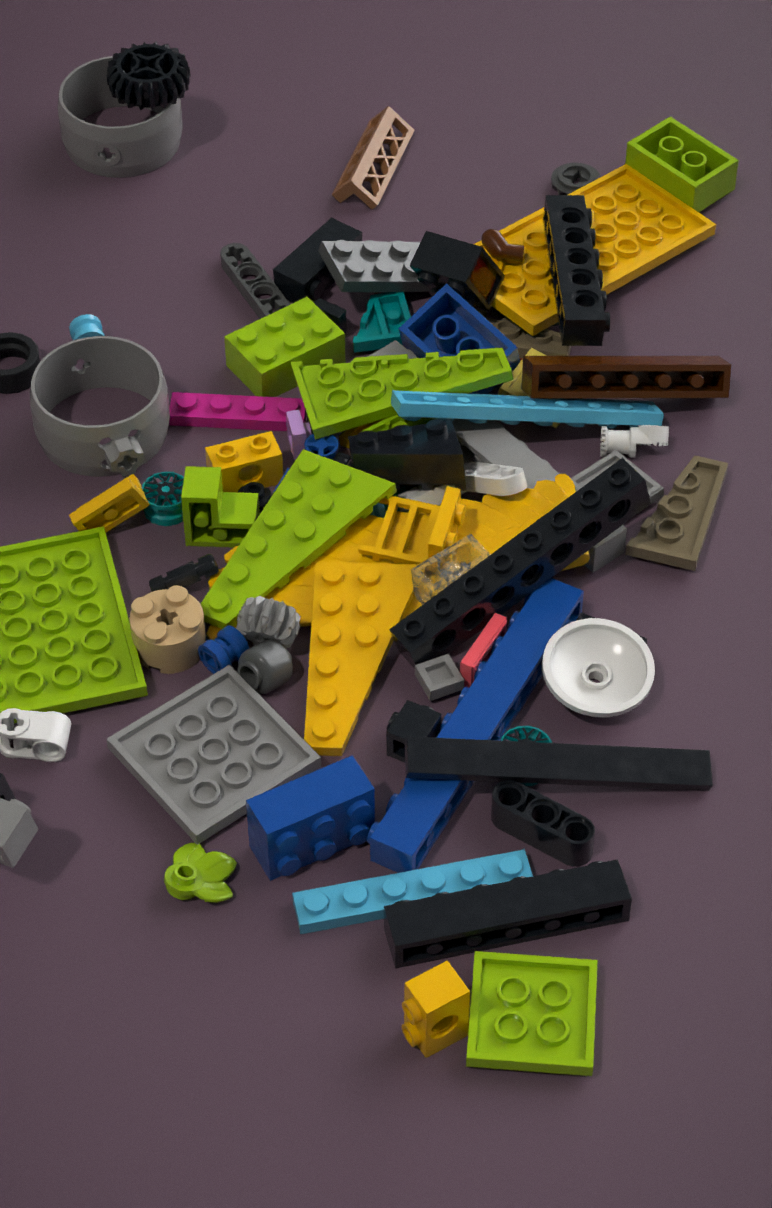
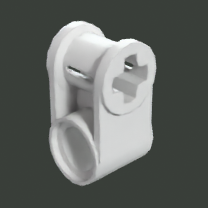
(36, 737)

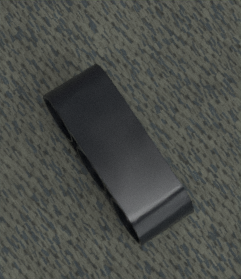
(542, 823)

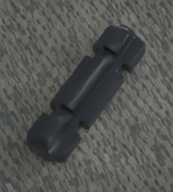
(186, 574)

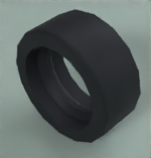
(20, 377)

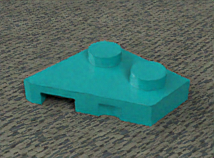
(381, 321)

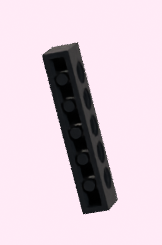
(575, 271)

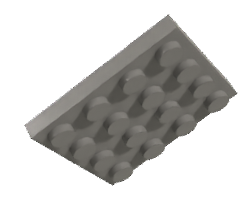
(212, 753)

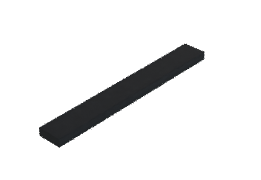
(557, 763)

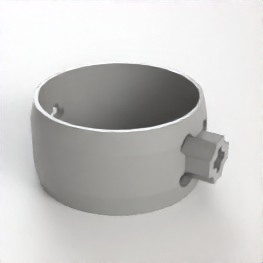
(136, 147)
(111, 364)

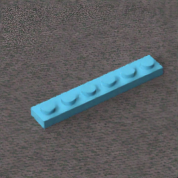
(365, 899)

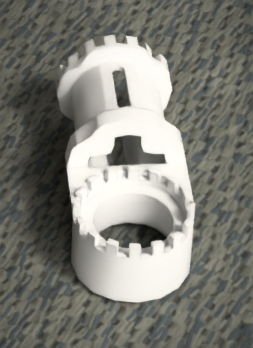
(625, 440)

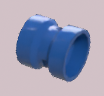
(223, 650)

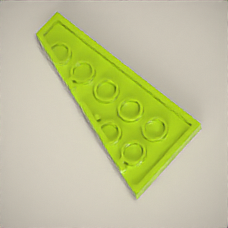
(361, 391)

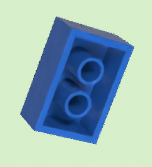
(452, 325)
(310, 817)

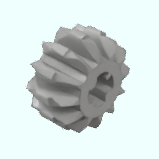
(268, 620)

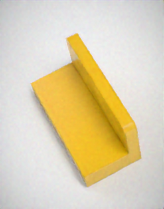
(111, 506)

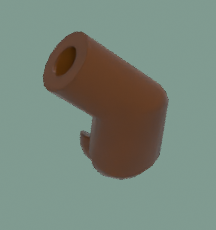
(499, 247)

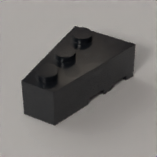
(411, 455)

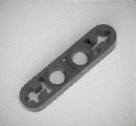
(249, 289)

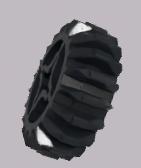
(148, 75)

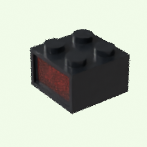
(460, 265)

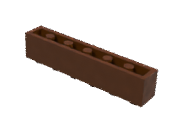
(626, 377)

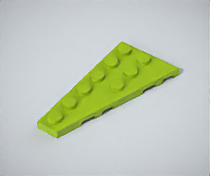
(294, 529)

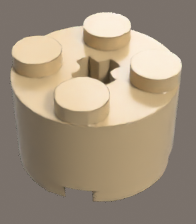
(167, 629)

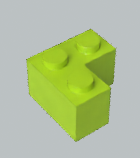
(212, 515)

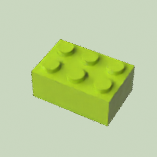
(683, 163)
(264, 349)

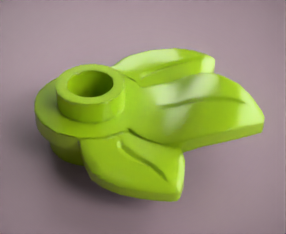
(199, 874)

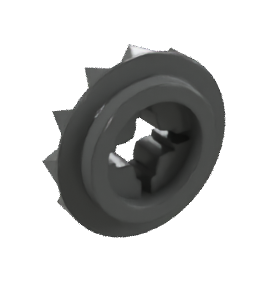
(567, 174)

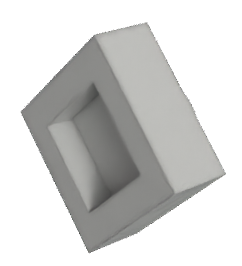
(439, 677)

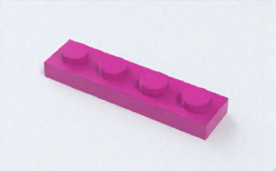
(232, 411)

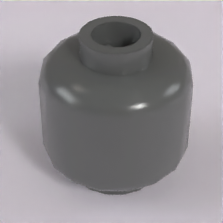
(265, 666)

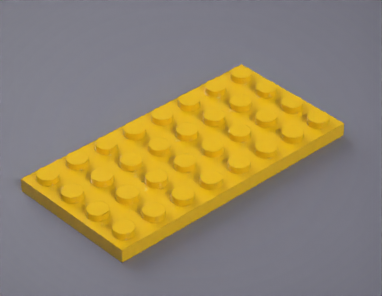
(634, 231)

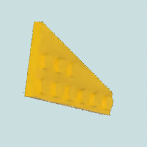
(349, 643)

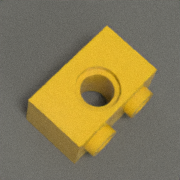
(247, 461)
(435, 1009)

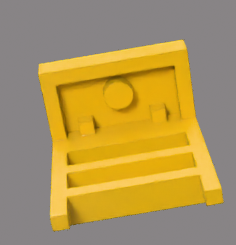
(438, 534)

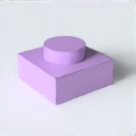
(296, 432)

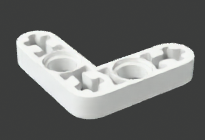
(479, 478)

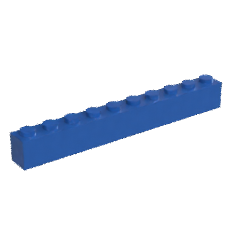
(482, 713)

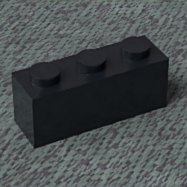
(304, 271)

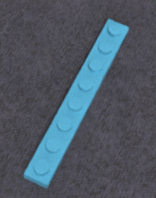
(513, 409)

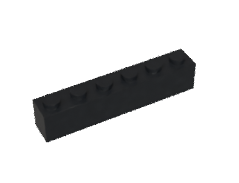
(506, 913)

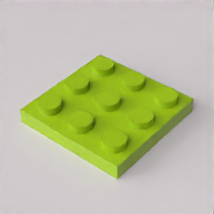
(532, 1013)

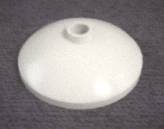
(601, 652)

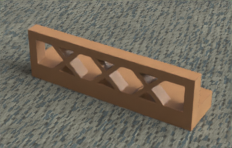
(370, 150)

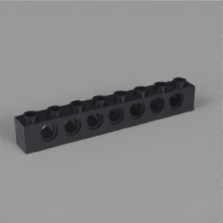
(522, 564)

